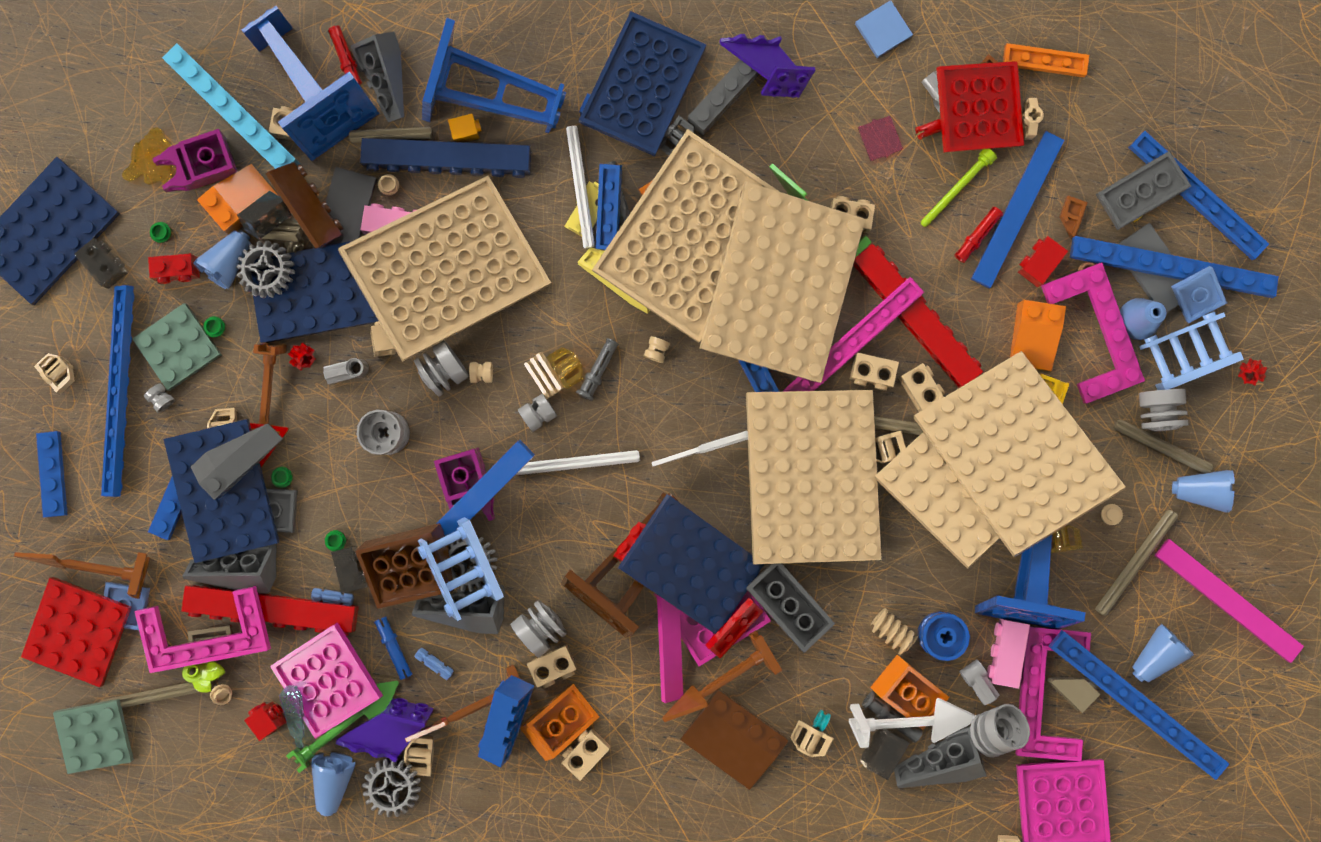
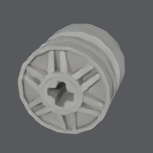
(441, 368)
(1163, 409)
(371, 433)
(538, 628)
(1000, 730)

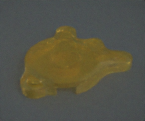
(142, 159)

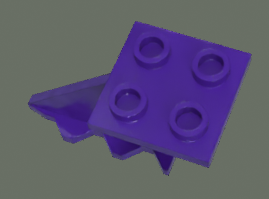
(772, 63)
(387, 731)

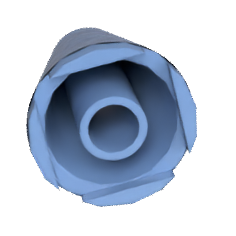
(222, 259)
(1142, 317)
(1207, 489)
(1160, 655)
(330, 780)

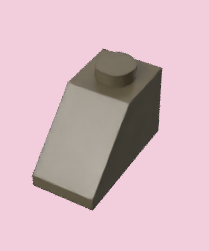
(1075, 690)

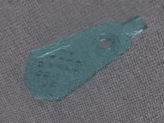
(293, 710)

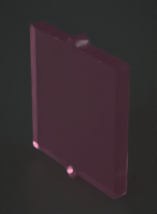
(880, 138)

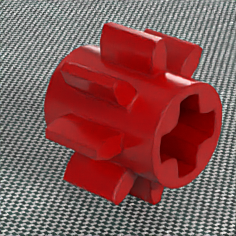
(301, 356)
(1248, 369)

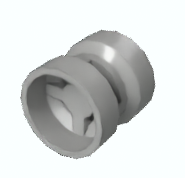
(159, 398)

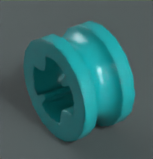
(821, 720)

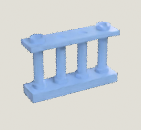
(1207, 364)
(473, 551)

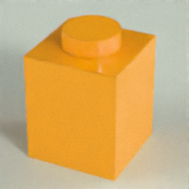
(465, 128)

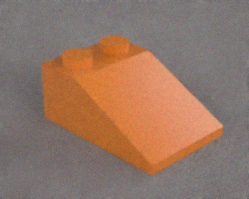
(234, 195)
(1038, 332)
(907, 690)
(559, 722)

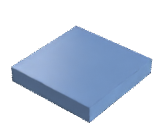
(883, 29)
(1199, 294)
(119, 593)

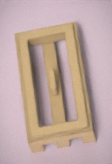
(541, 377)

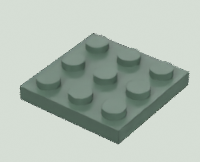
(177, 346)
(93, 736)

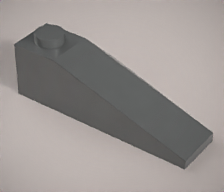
(381, 62)
(228, 463)
(237, 570)
(479, 617)
(942, 763)

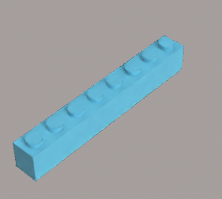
(228, 107)

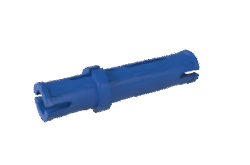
(393, 647)

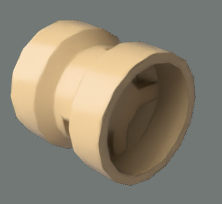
(658, 345)
(481, 372)

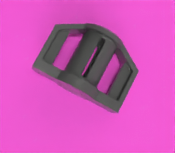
(672, 130)

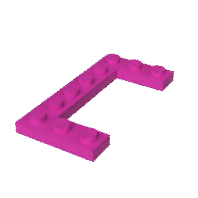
(1096, 283)
(251, 639)
(1032, 697)

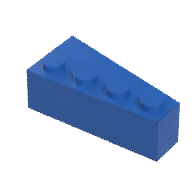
(504, 720)

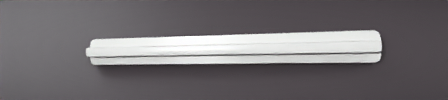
(580, 187)
(580, 462)

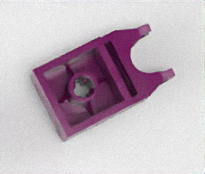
(192, 161)
(456, 487)

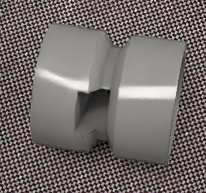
(537, 412)

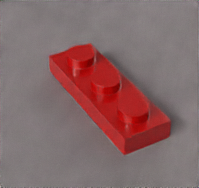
(734, 628)

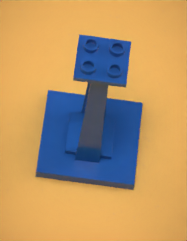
(437, 89)
(327, 113)
(1031, 594)

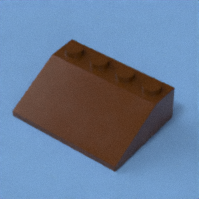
(305, 204)
(396, 568)
(734, 739)

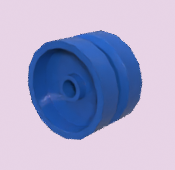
(955, 632)

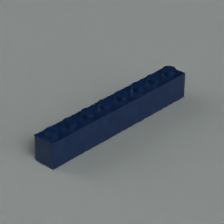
(445, 156)

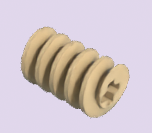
(893, 631)

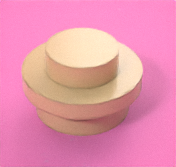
(388, 184)
(1111, 514)
(221, 694)

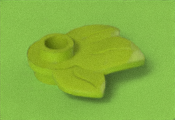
(204, 675)

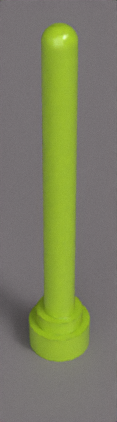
(985, 158)

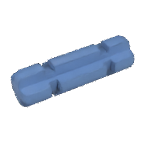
(332, 596)
(434, 663)

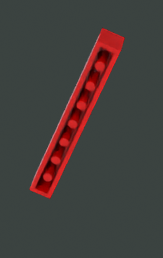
(919, 319)
(275, 609)

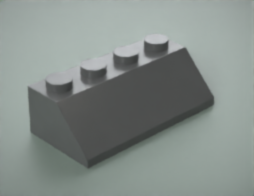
(790, 605)

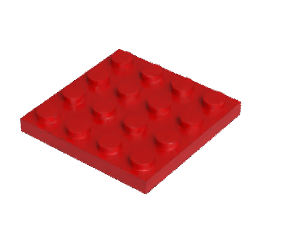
(980, 106)
(76, 632)

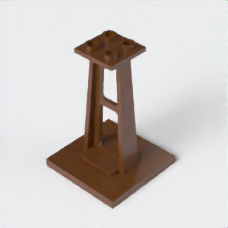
(597, 601)

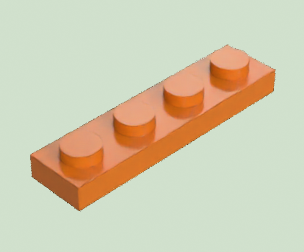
(1047, 60)

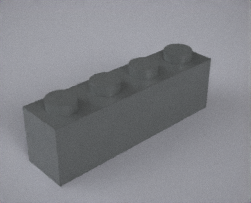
(722, 97)

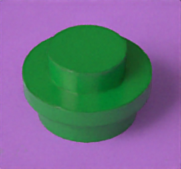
(160, 232)
(214, 326)
(281, 477)
(335, 540)

